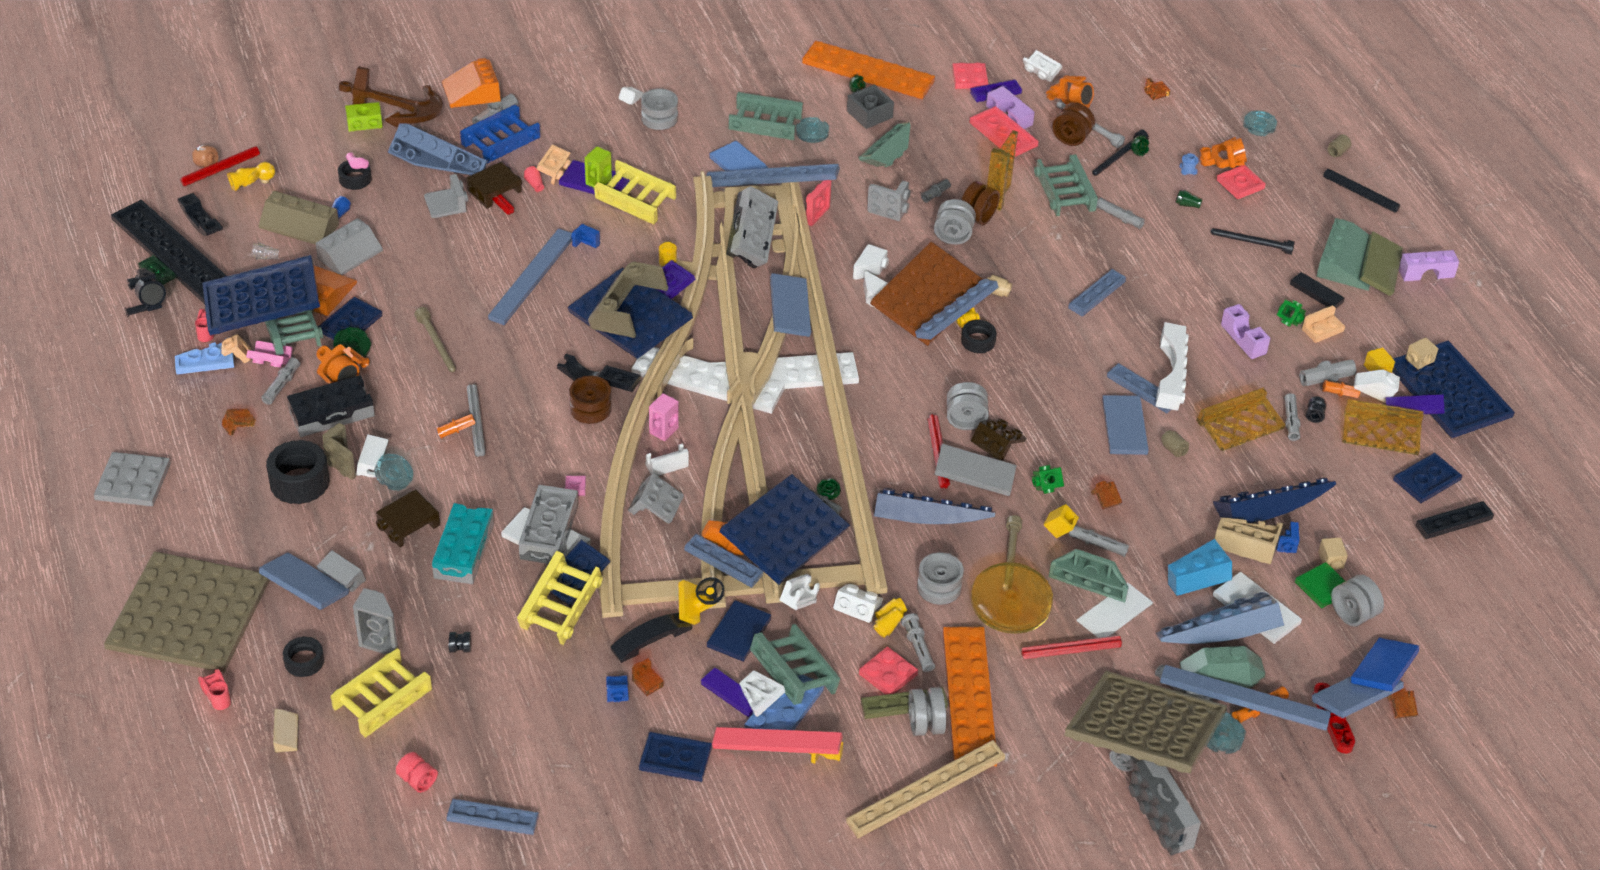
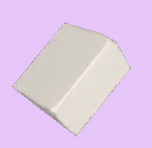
(630, 95)

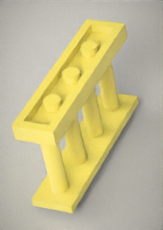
(635, 205)
(548, 583)
(388, 708)

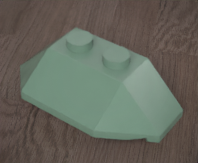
(888, 147)
(1090, 573)
(1228, 664)

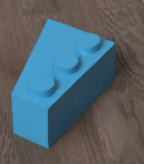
(1200, 569)

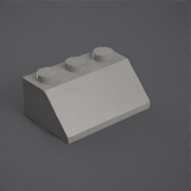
(348, 247)
(374, 622)

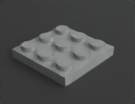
(132, 479)

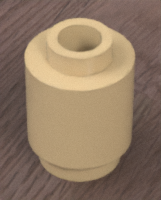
(1003, 284)

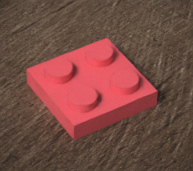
(969, 75)
(1241, 181)
(818, 202)
(888, 671)

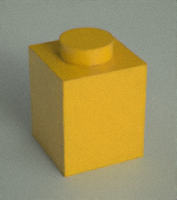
(1379, 360)
(1061, 521)

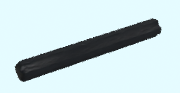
(1361, 190)

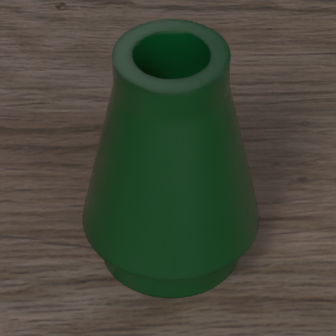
(1188, 199)

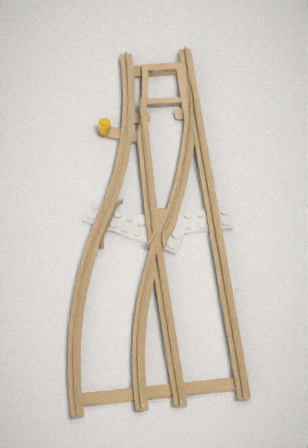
(749, 384)

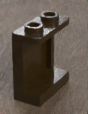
(492, 182)
(406, 517)

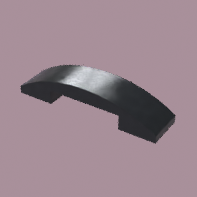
(198, 216)
(648, 633)

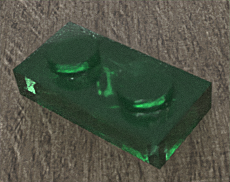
(160, 270)

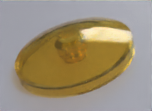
(1011, 598)

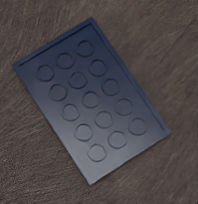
(260, 295)
(651, 313)
(1467, 396)
(784, 529)

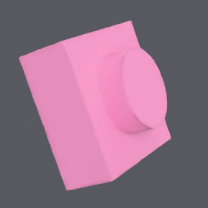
(576, 483)

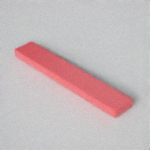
(777, 740)

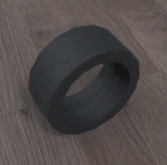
(353, 183)
(982, 327)
(303, 644)

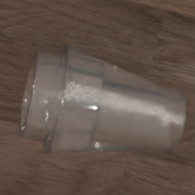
(263, 251)

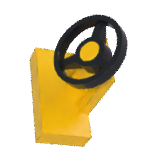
(694, 602)

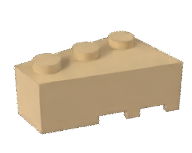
(1248, 539)

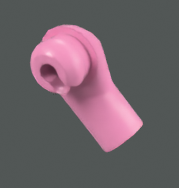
(357, 162)

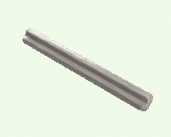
(477, 431)

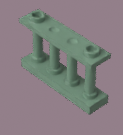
(766, 105)
(1077, 176)
(277, 333)
(783, 674)

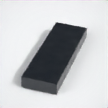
(1316, 290)

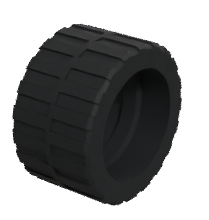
(302, 487)

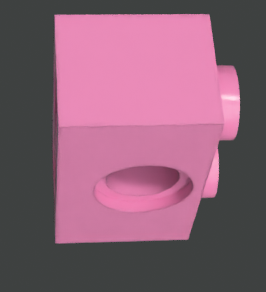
(663, 417)

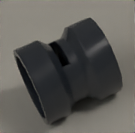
(1316, 409)
(460, 642)

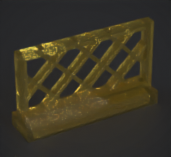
(1002, 167)
(1245, 402)
(1383, 415)

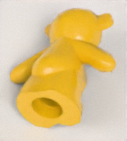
(247, 176)

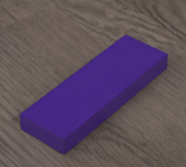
(980, 93)
(1428, 403)
(727, 690)

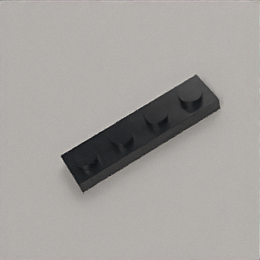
(1454, 520)

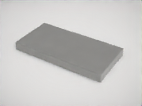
(975, 470)

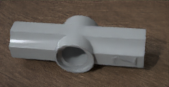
(495, 107)
(1327, 371)

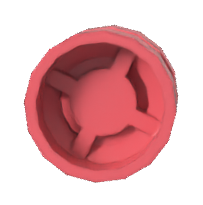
(416, 772)

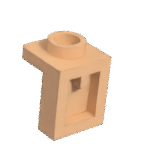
(236, 346)

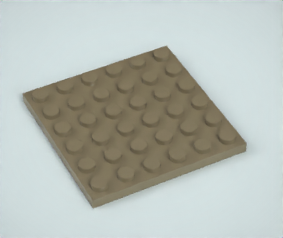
(187, 612)
(1146, 721)

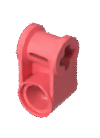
(201, 327)
(216, 690)

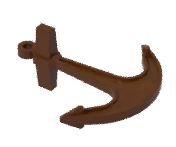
(421, 110)

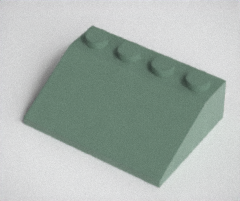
(1344, 255)

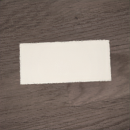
(1113, 614)

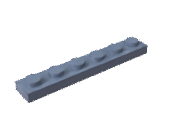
(956, 309)

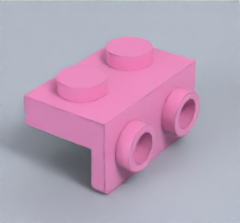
(265, 352)

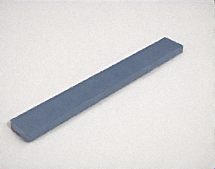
(774, 175)
(530, 277)
(1245, 697)

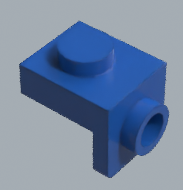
(585, 235)

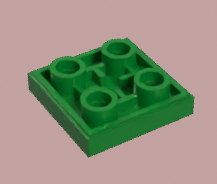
(1320, 583)

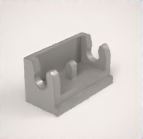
(342, 571)

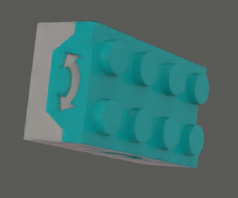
(462, 544)

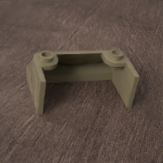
(605, 315)

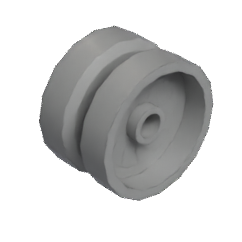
(659, 109)
(955, 221)
(967, 405)
(940, 578)
(1357, 600)
(927, 711)

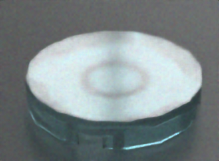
(1260, 123)
(812, 130)
(393, 471)

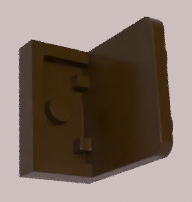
(996, 437)

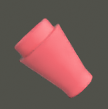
(534, 178)

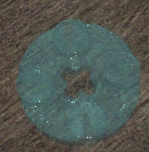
(1234, 739)

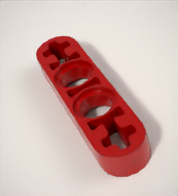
(1336, 734)

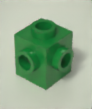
(1287, 308)
(1047, 478)

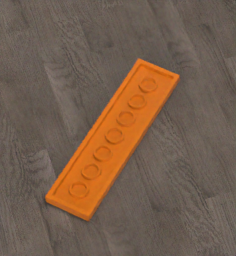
(873, 70)
(968, 689)

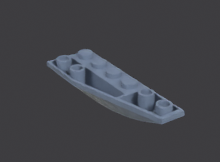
(433, 152)
(1227, 623)

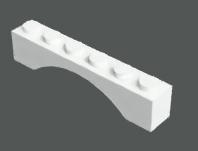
(1171, 388)

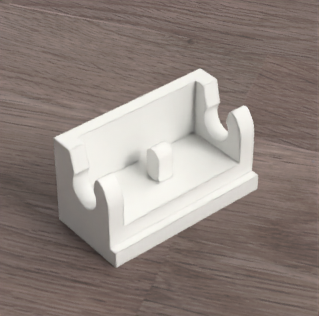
(372, 451)
(668, 462)
(798, 594)

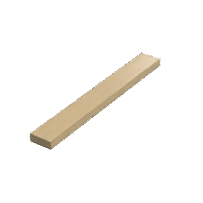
(925, 789)

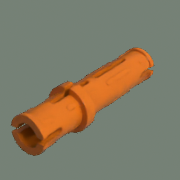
(1243, 714)

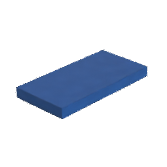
(1385, 664)

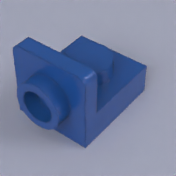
(1289, 542)
(617, 688)

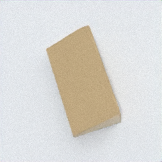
(285, 731)

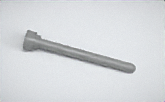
(1116, 139)

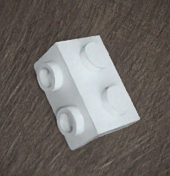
(1042, 66)
(857, 602)

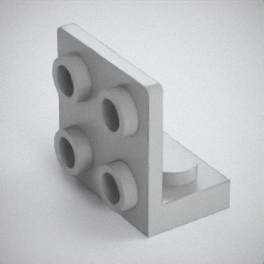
(657, 497)

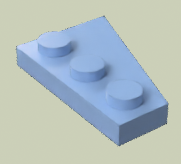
(203, 360)

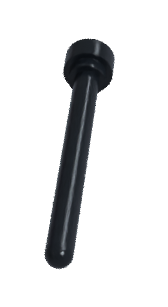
(1118, 154)
(1286, 246)

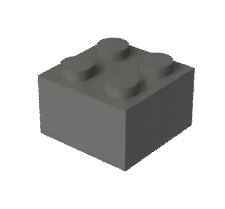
(870, 106)

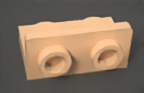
(554, 163)
(1322, 324)

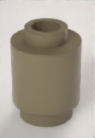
(1339, 146)
(1175, 443)

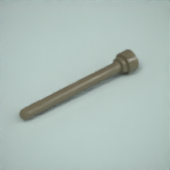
(423, 316)
(1014, 525)

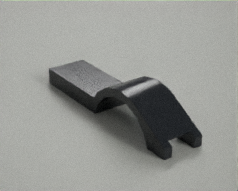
(614, 376)

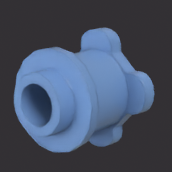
(1189, 164)

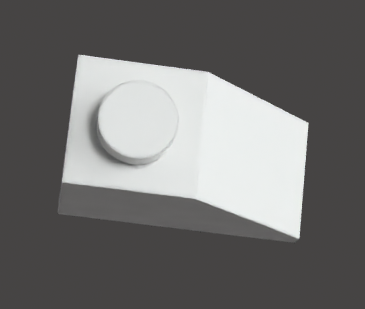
(871, 260)
(872, 286)
(1377, 384)

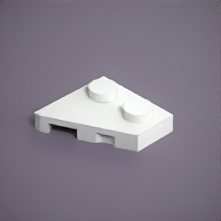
(760, 691)

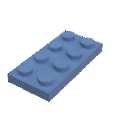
(783, 713)

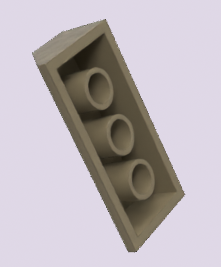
(298, 218)

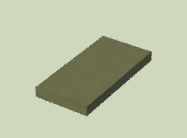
(1381, 263)

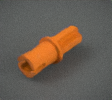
(1340, 389)
(456, 425)

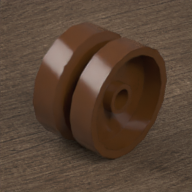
(1073, 124)
(982, 200)
(590, 399)

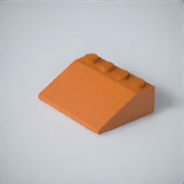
(472, 85)
(331, 289)

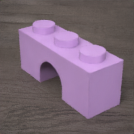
(1010, 103)
(1415, 264)
(1236, 323)

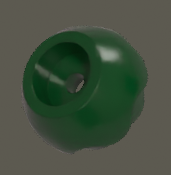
(857, 83)
(1140, 145)
(829, 488)

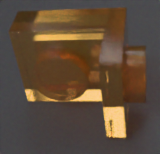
(1156, 90)
(237, 418)
(1107, 494)
(646, 677)
(1403, 704)

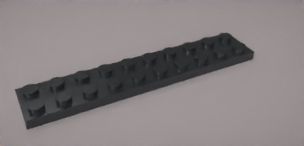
(167, 246)

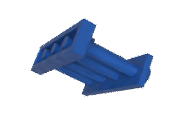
(495, 123)

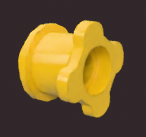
(968, 316)

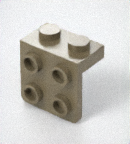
(337, 451)

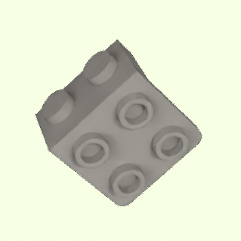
(447, 201)
(889, 202)

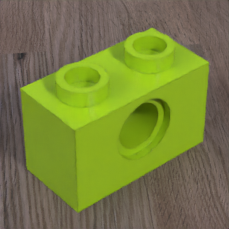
(363, 116)
(598, 167)

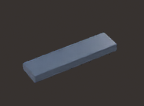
(1097, 292)
(1135, 384)
(723, 560)
(492, 816)

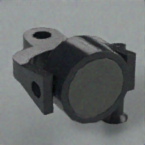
(147, 290)

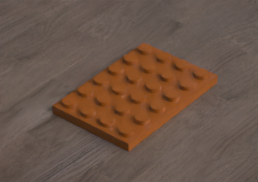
(924, 289)

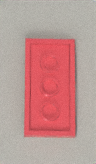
(998, 127)

